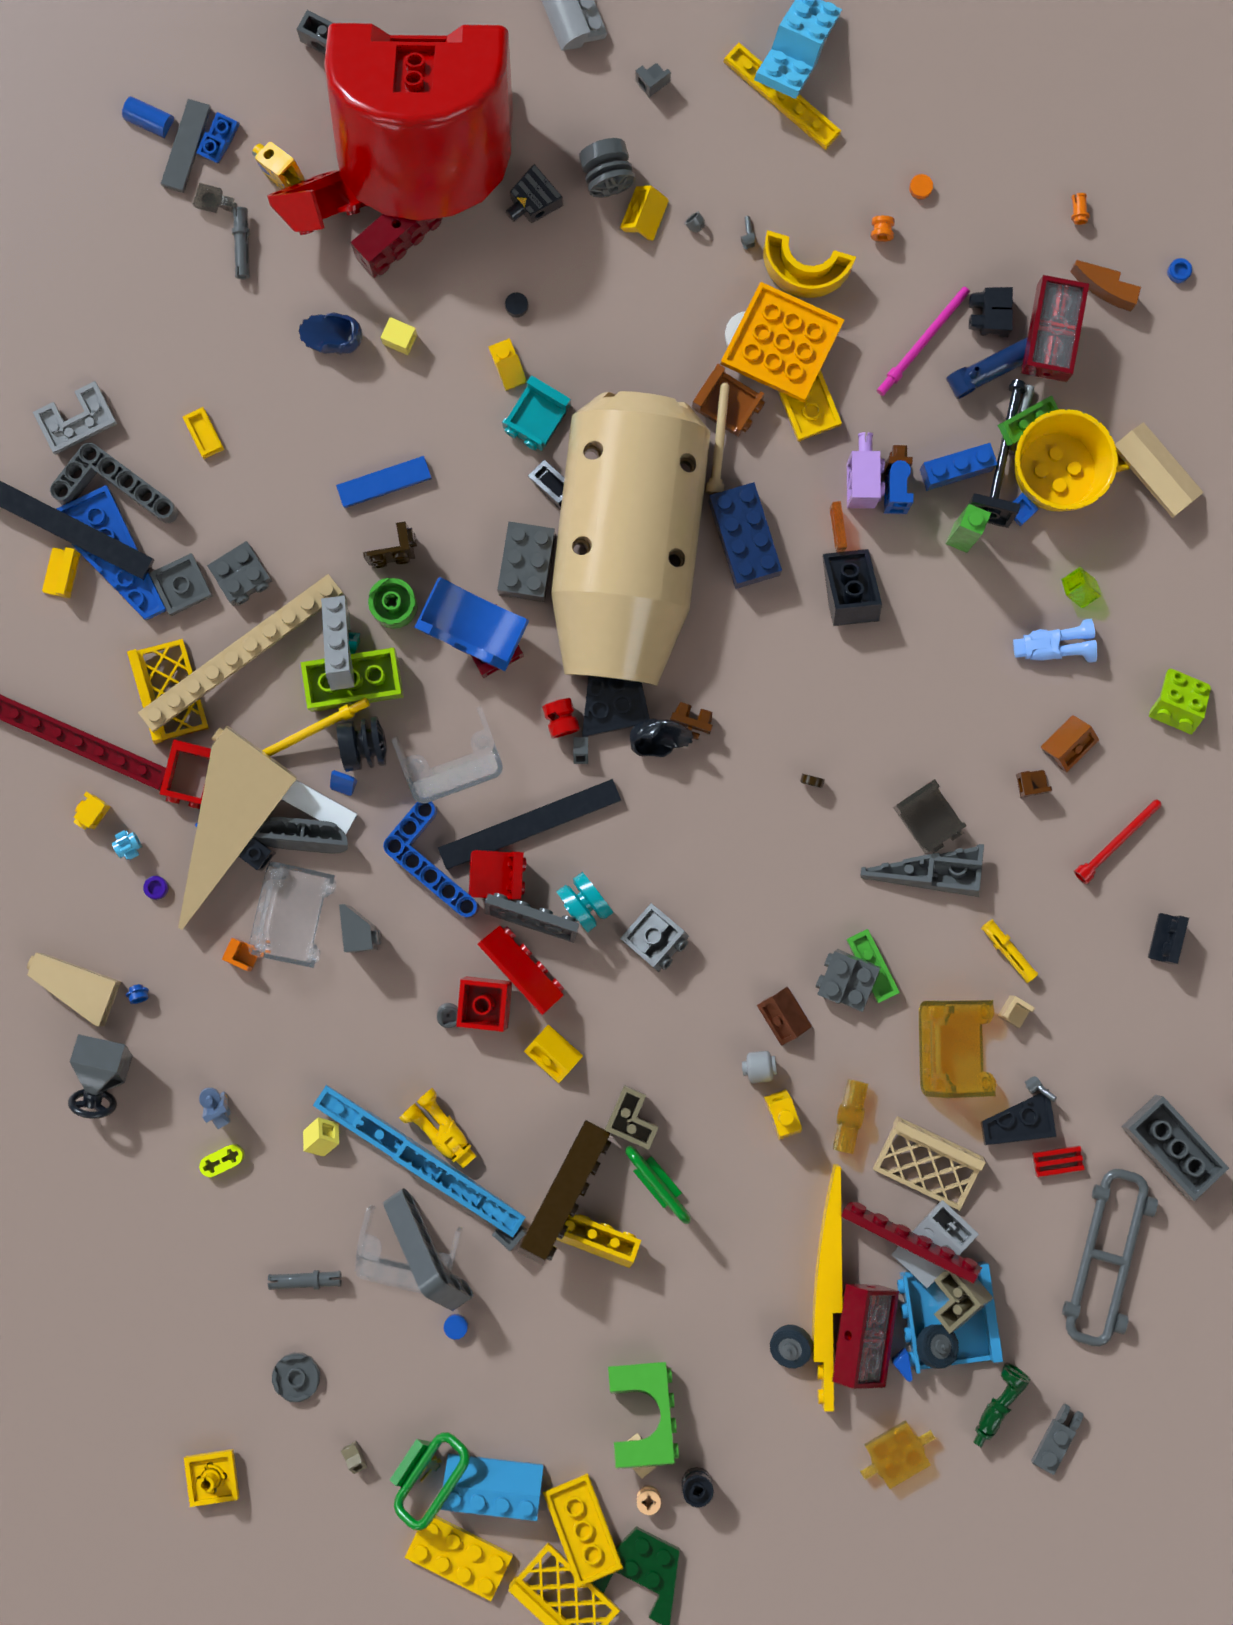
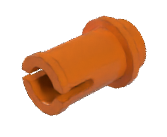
(1080, 214)

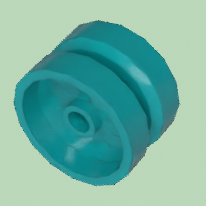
(584, 902)

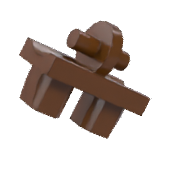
(702, 724)

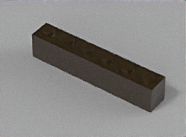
(564, 1192)

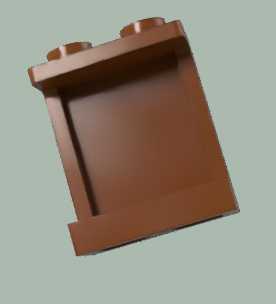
(741, 401)

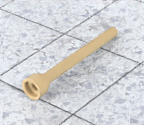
(715, 482)

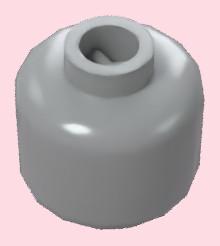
(759, 1066)

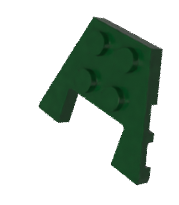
(651, 1564)

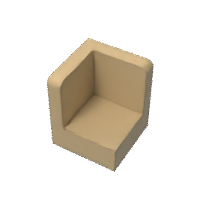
(1015, 1011)

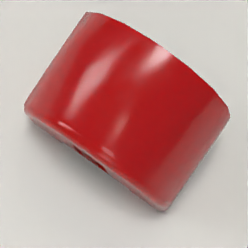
(420, 116)

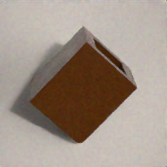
(1032, 783)

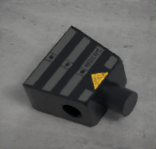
(533, 197)

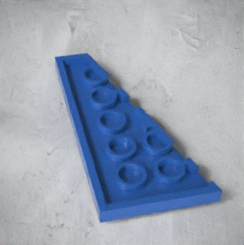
(102, 513)

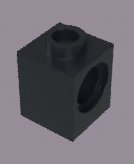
(257, 854)

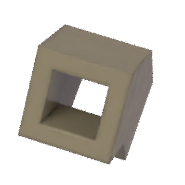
(354, 1457)

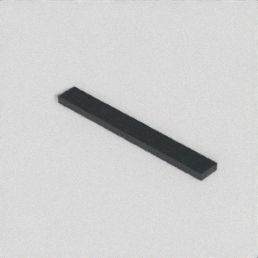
(74, 531)
(530, 823)

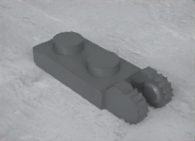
(1056, 1440)

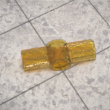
(850, 1116)

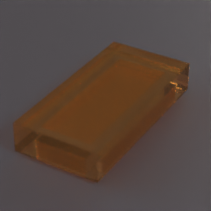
(838, 526)

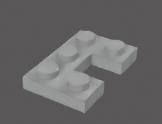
(66, 434)

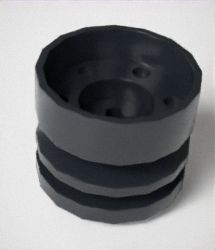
(361, 744)

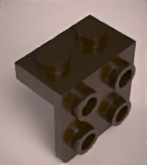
(398, 554)

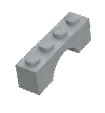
(336, 643)

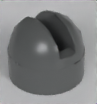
(695, 222)

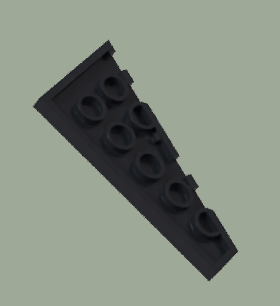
(613, 705)

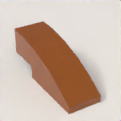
(1106, 284)

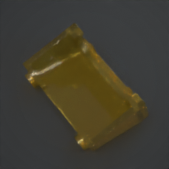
(954, 1048)

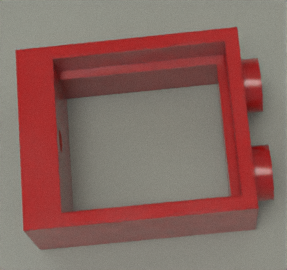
(177, 747)

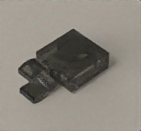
(210, 198)

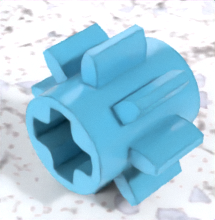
(126, 844)

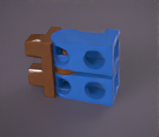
(897, 471)

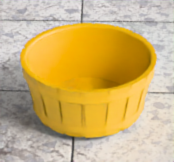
(1065, 460)

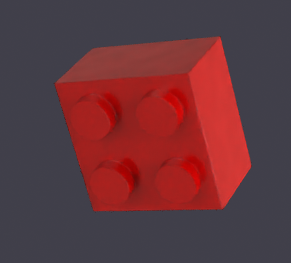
(484, 1004)

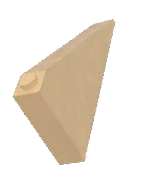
(236, 800)

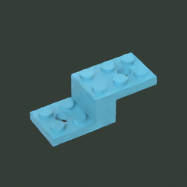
(797, 45)

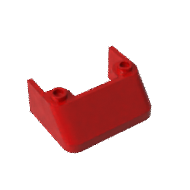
(312, 200)

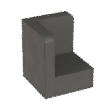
(652, 79)
(506, 1240)

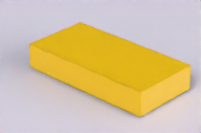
(203, 433)

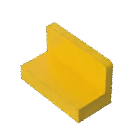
(645, 211)
(61, 572)
(553, 1053)

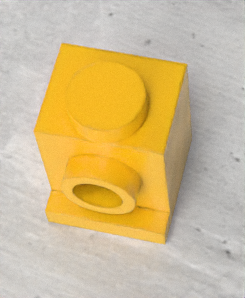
(90, 811)

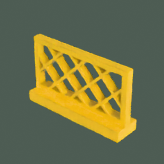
(146, 692)
(545, 1610)

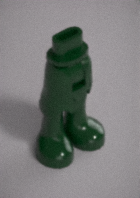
(998, 1408)

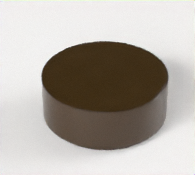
(812, 780)

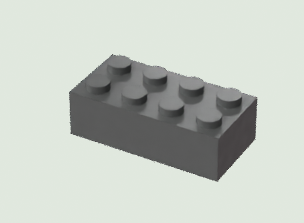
(1175, 1147)

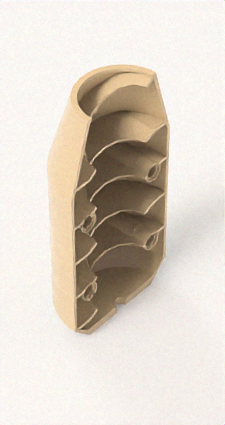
(631, 512)

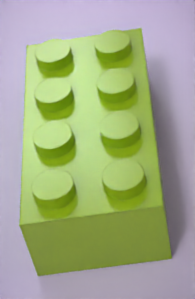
(375, 678)

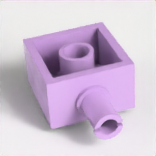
(864, 475)

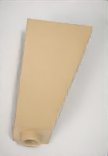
(78, 987)

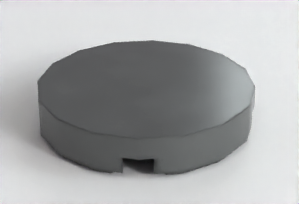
(296, 1377)

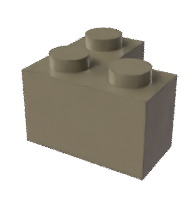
(625, 1122)
(963, 1302)

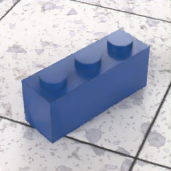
(958, 466)

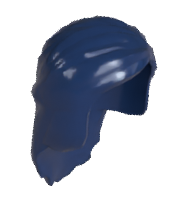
(331, 333)

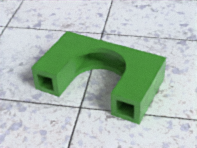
(659, 1447)

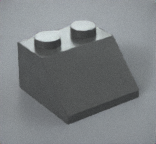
(357, 931)

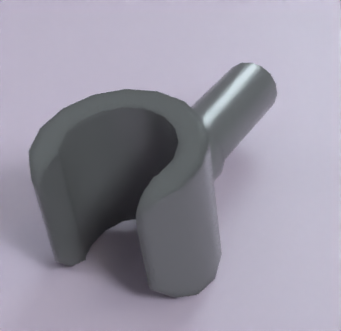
(748, 240)
(1034, 1084)

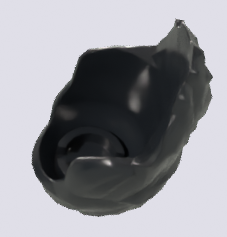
(658, 737)

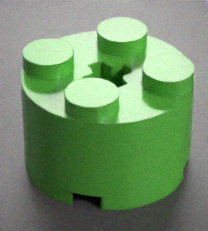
(395, 590)

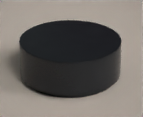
(516, 304)

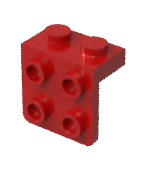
(497, 873)

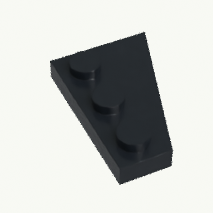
(1021, 1122)

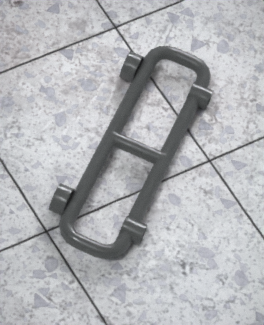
(1144, 1206)

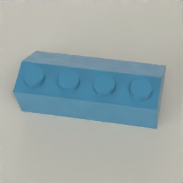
(495, 1488)

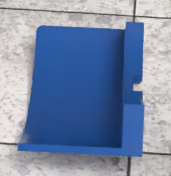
(471, 624)

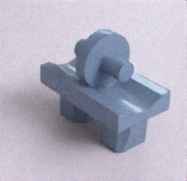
(215, 1107)

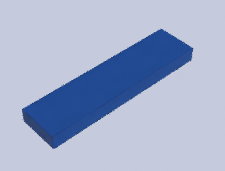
(383, 482)

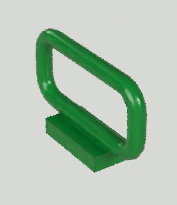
(658, 1183)
(413, 1466)

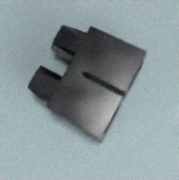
(995, 311)

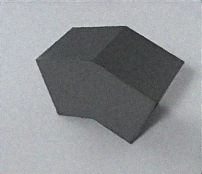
(580, 750)

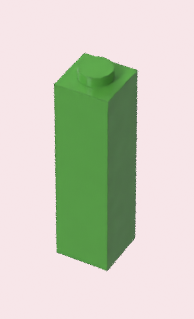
(968, 528)

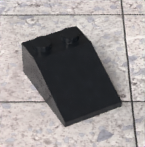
(851, 587)

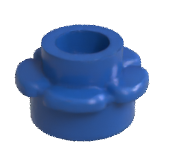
(137, 994)

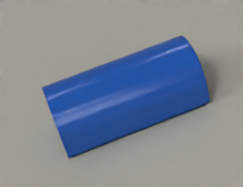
(147, 116)

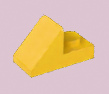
(507, 364)

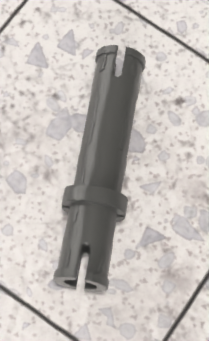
(241, 236)
(303, 1280)

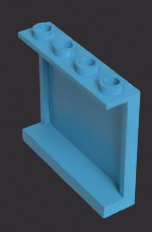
(976, 1338)

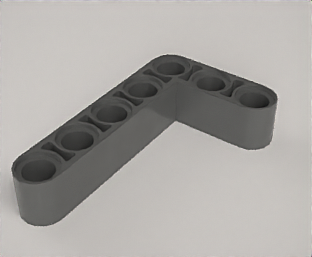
(116, 478)
(421, 1254)

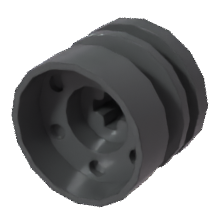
(607, 167)

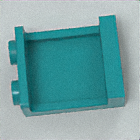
(536, 414)

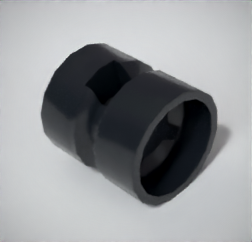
(697, 1487)

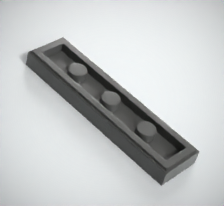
(186, 145)

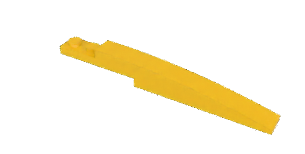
(828, 1289)

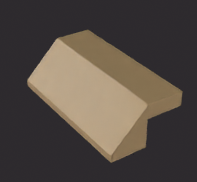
(1158, 469)

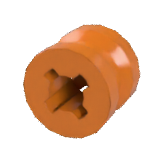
(882, 228)

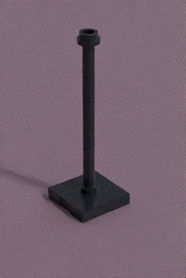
(1001, 511)

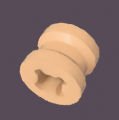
(648, 1494)

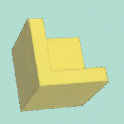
(399, 336)
(321, 1137)

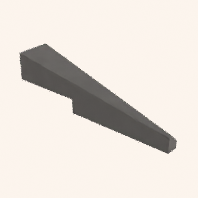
(946, 872)

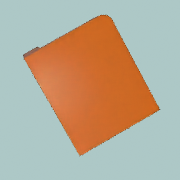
(238, 955)

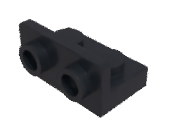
(1168, 938)

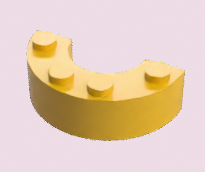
(803, 279)

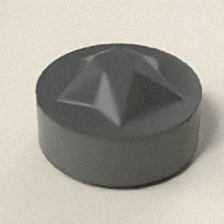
(447, 1015)

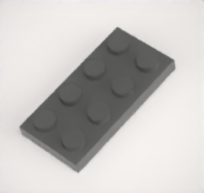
(539, 920)

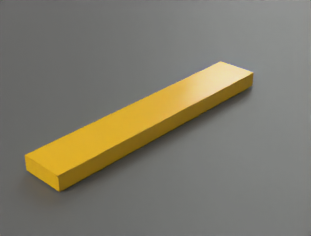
(797, 109)

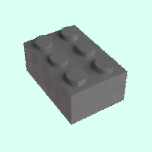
(526, 561)

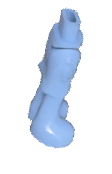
(1046, 645)

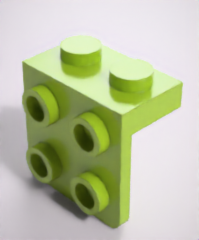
(1181, 701)

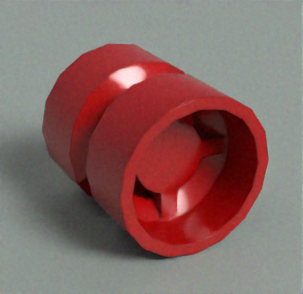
(561, 718)

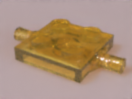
(897, 1454)

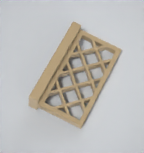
(937, 1144)

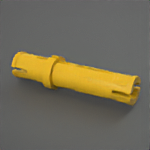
(1007, 948)

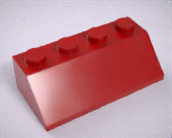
(521, 969)

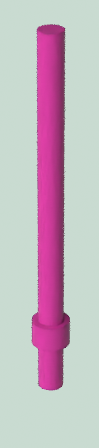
(895, 374)

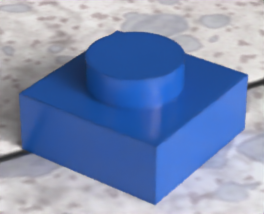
(1026, 509)

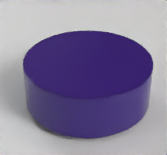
(156, 887)

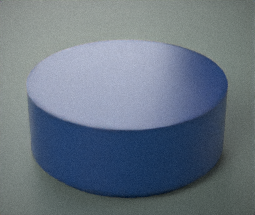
(1179, 270)
(455, 1326)

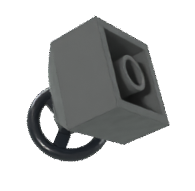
(99, 1067)

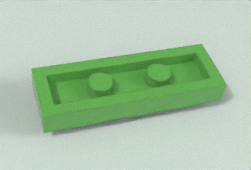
(1015, 426)
(864, 947)

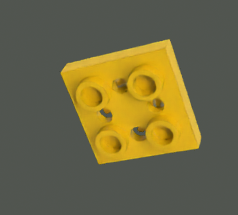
(212, 1476)

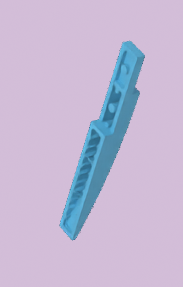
(419, 1160)

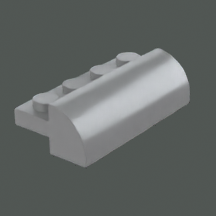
(574, 22)

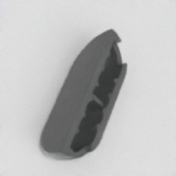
(302, 835)

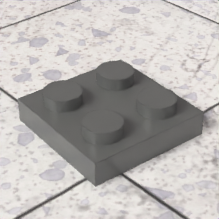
(181, 584)

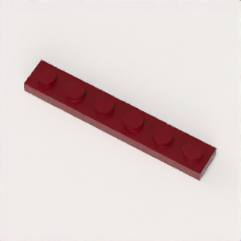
(919, 1245)

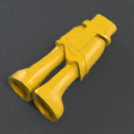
(449, 1138)

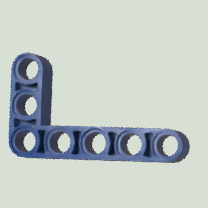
(424, 864)

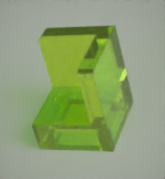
(1081, 587)

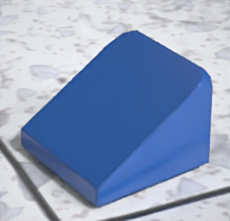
(342, 783)
(902, 1363)

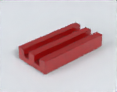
(1079, 1158)

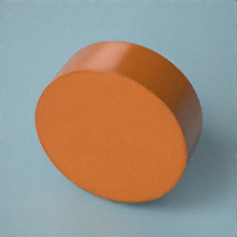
(921, 186)

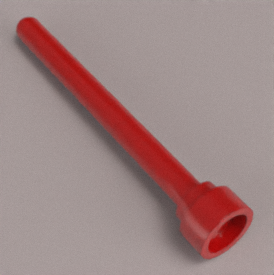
(1086, 871)

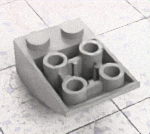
(944, 1229)

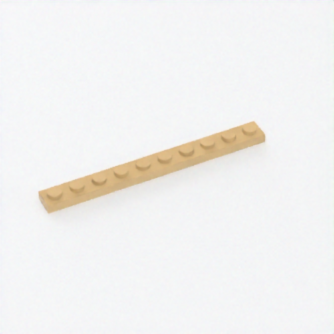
(238, 654)

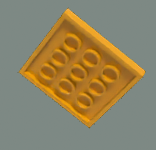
(782, 342)

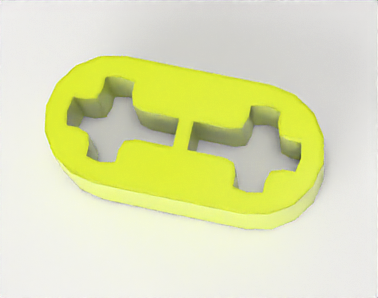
(218, 1155)

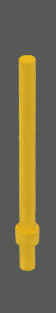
(345, 712)

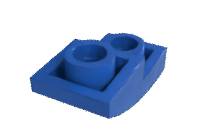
(218, 139)

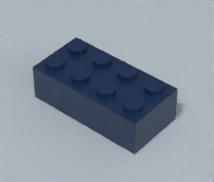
(745, 535)

